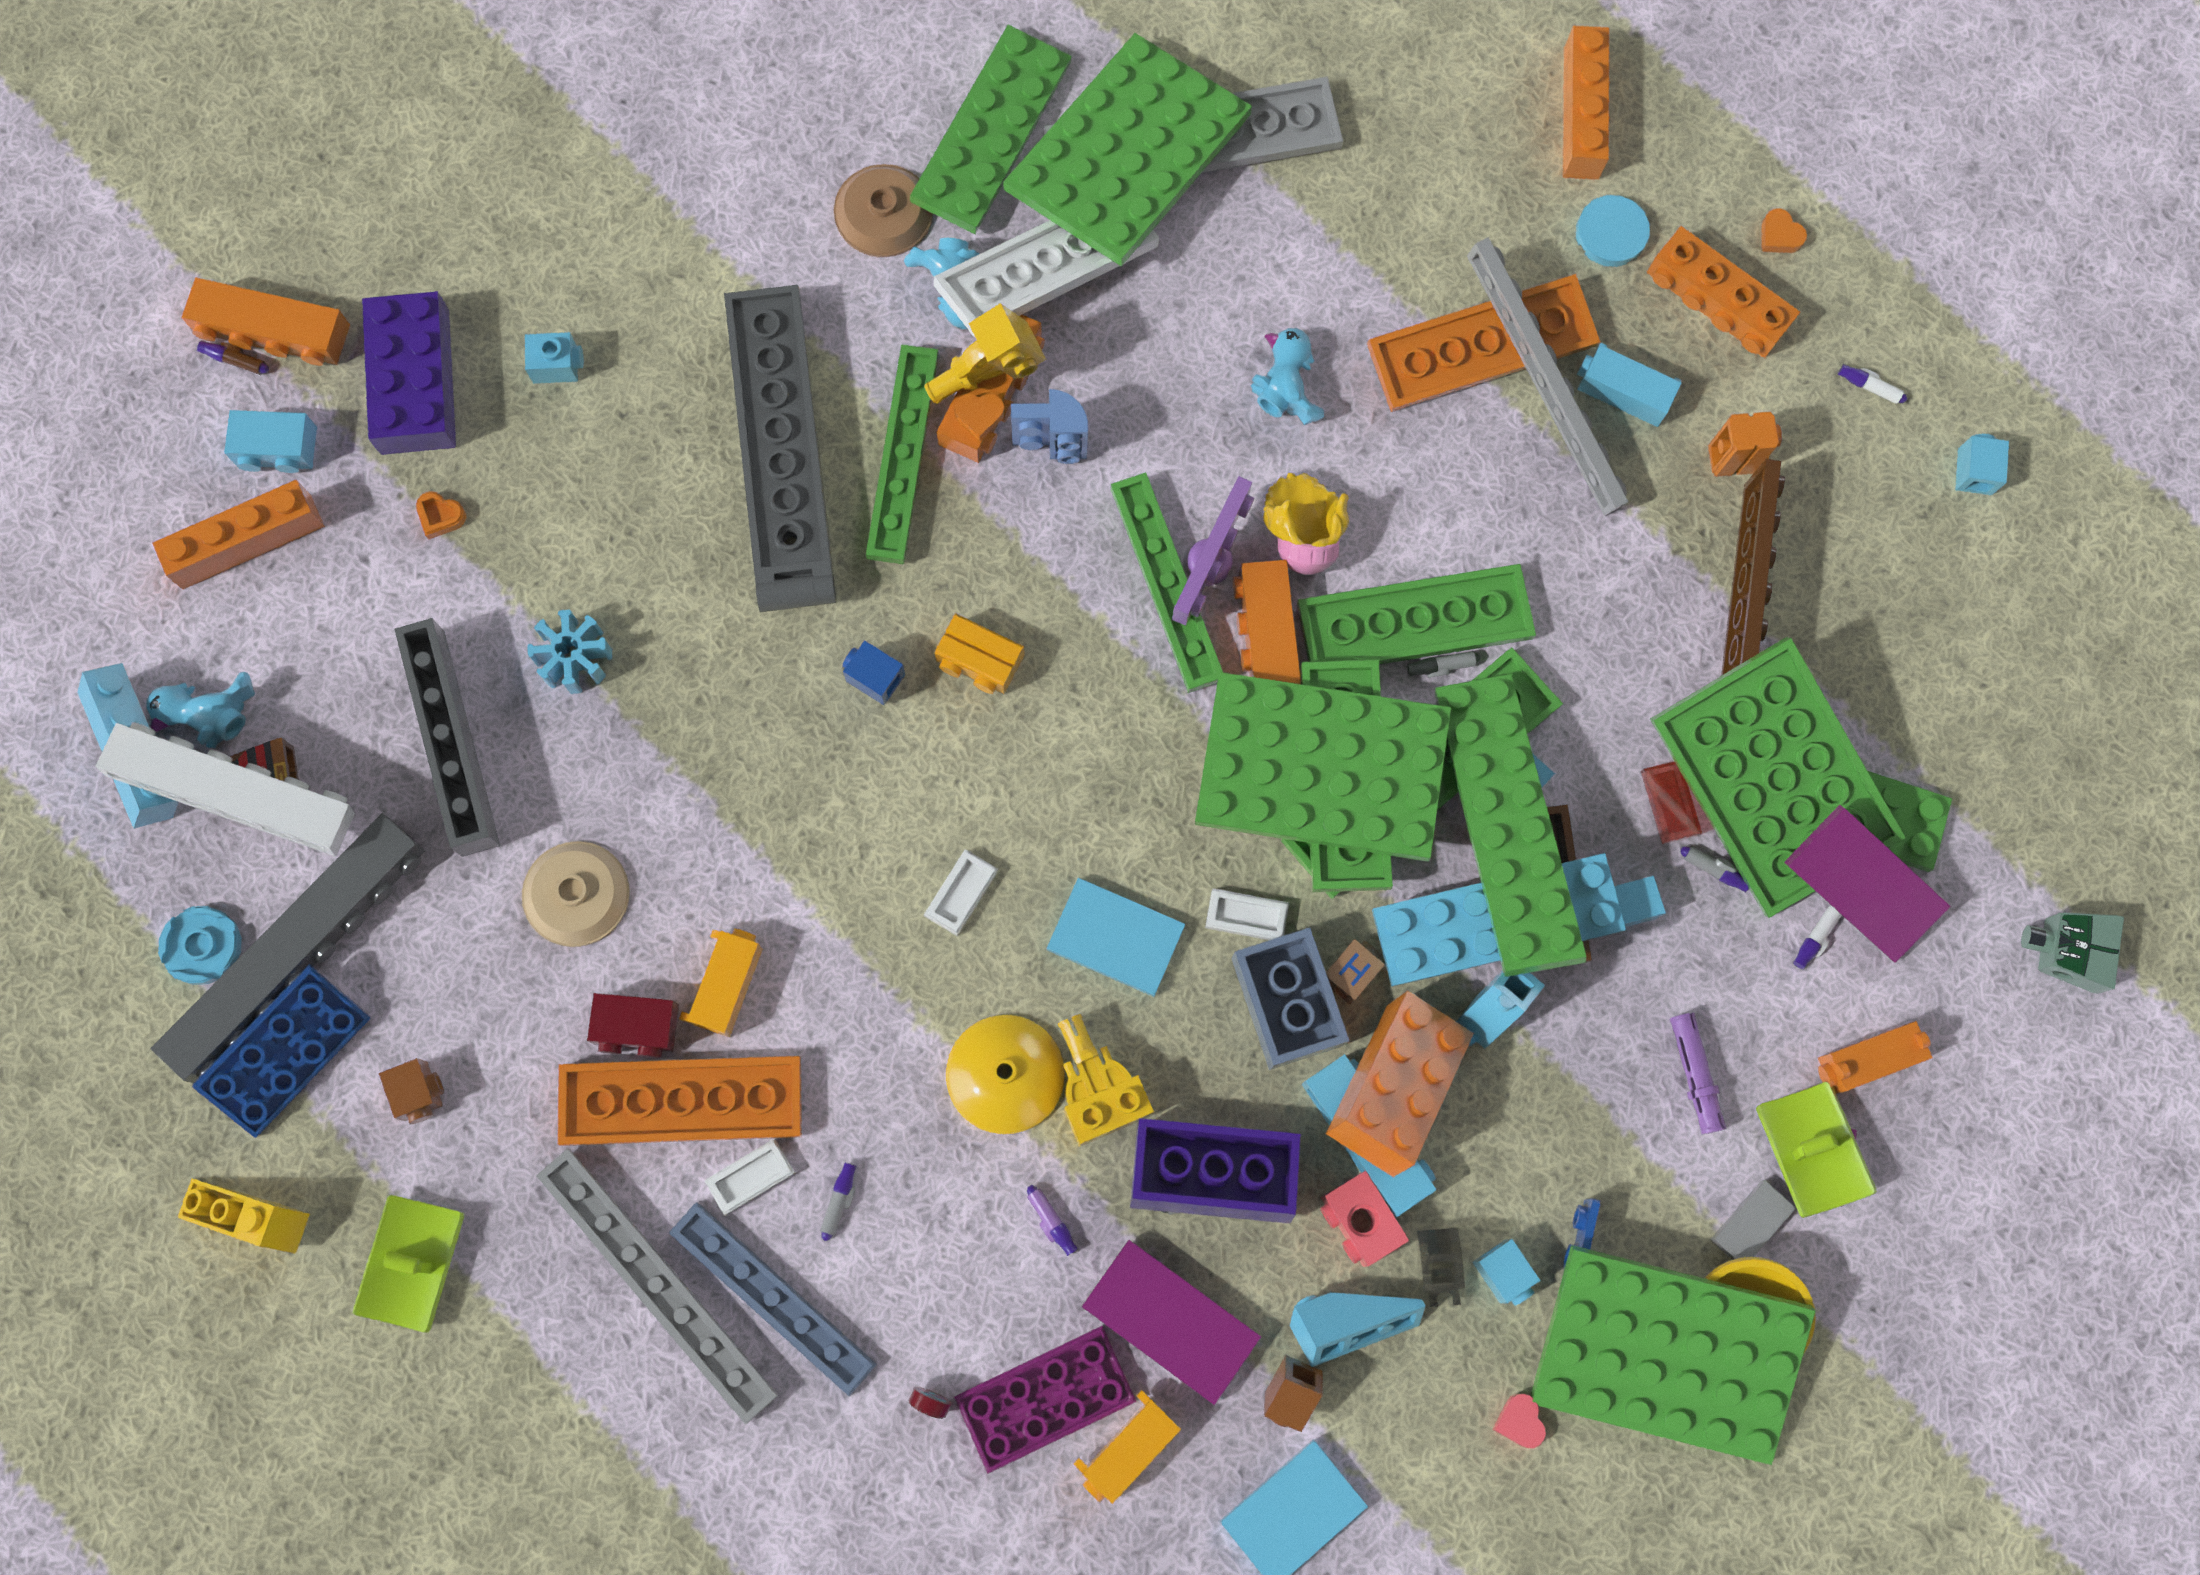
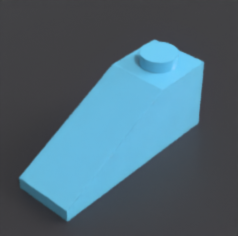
(1347, 1322)

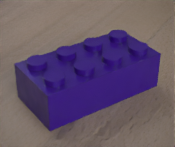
(408, 373)
(1215, 1171)

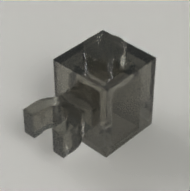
(1441, 1263)

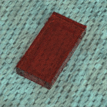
(1671, 803)

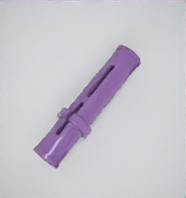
(1698, 1075)

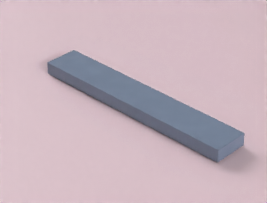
(773, 1298)

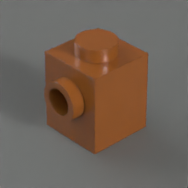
(412, 1090)
(1293, 1394)

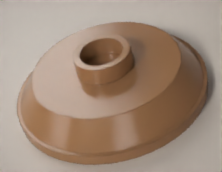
(877, 213)

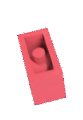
(1384, 1232)

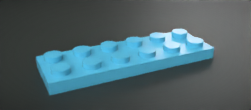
(1455, 930)

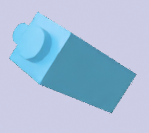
(1627, 385)
(1499, 1006)

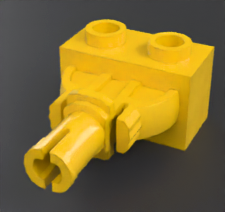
(1001, 347)
(1102, 1094)

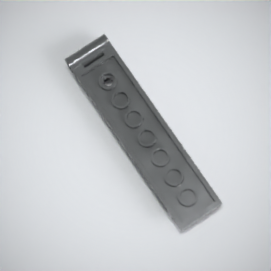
(779, 449)

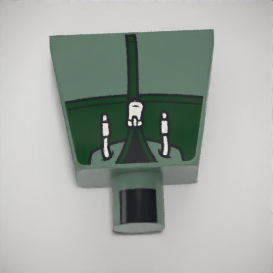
(2078, 948)

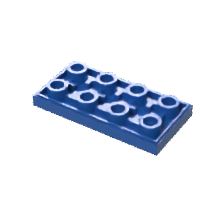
(281, 1051)

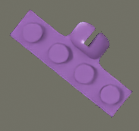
(1211, 557)

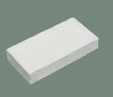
(961, 892)
(1246, 915)
(749, 1177)

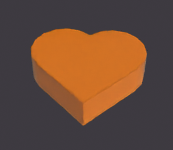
(1781, 233)
(979, 414)
(439, 515)

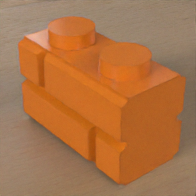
(1744, 443)

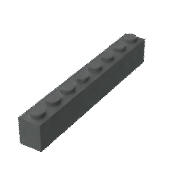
(297, 938)

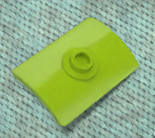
(1816, 1150)
(408, 1263)

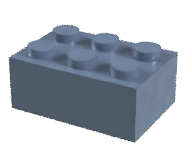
(1289, 998)

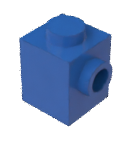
(873, 672)

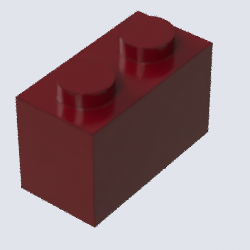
(633, 1023)

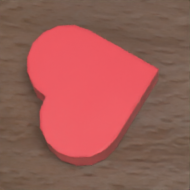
(1520, 1422)

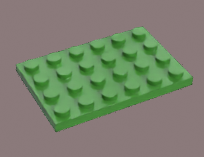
(1127, 149)
(1323, 766)
(1770, 768)
(1672, 1354)

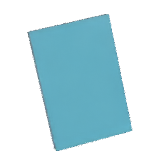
(1115, 937)
(1293, 1512)

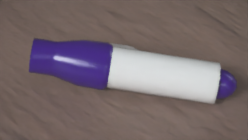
(1870, 381)
(1818, 938)

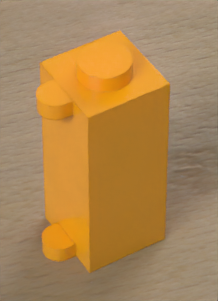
(725, 982)
(1128, 1452)

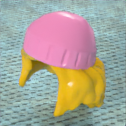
(1306, 522)

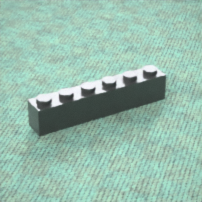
(447, 737)

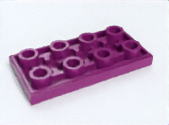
(1867, 883)
(1171, 1322)
(1044, 1399)

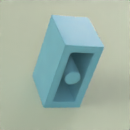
(270, 440)

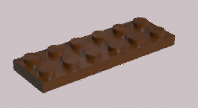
(1752, 564)

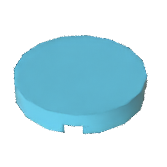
(1612, 230)
(199, 945)

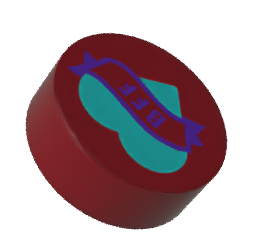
(929, 1402)

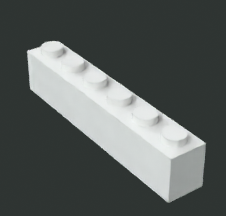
(225, 788)

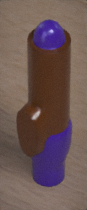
(232, 355)

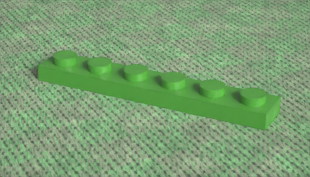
(902, 455)
(1165, 580)

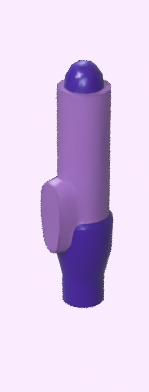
(1051, 1223)

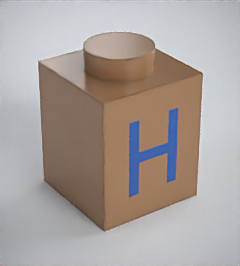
(1354, 970)

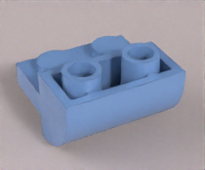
(1057, 423)

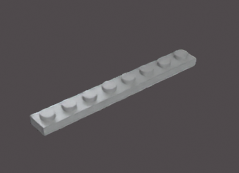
(1553, 388)
(657, 1286)

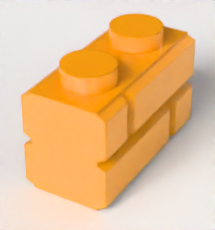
(979, 655)

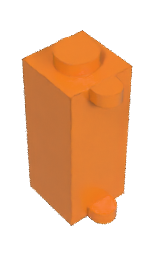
(1875, 1057)

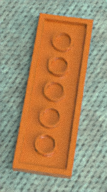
(1475, 346)
(679, 1100)

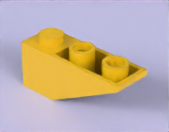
(244, 1216)

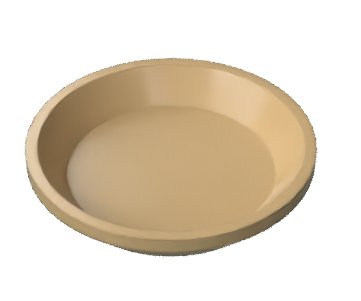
(575, 894)

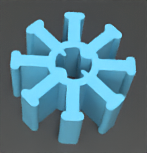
(554, 656)

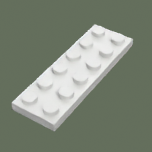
(1025, 272)

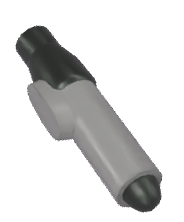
(1442, 665)

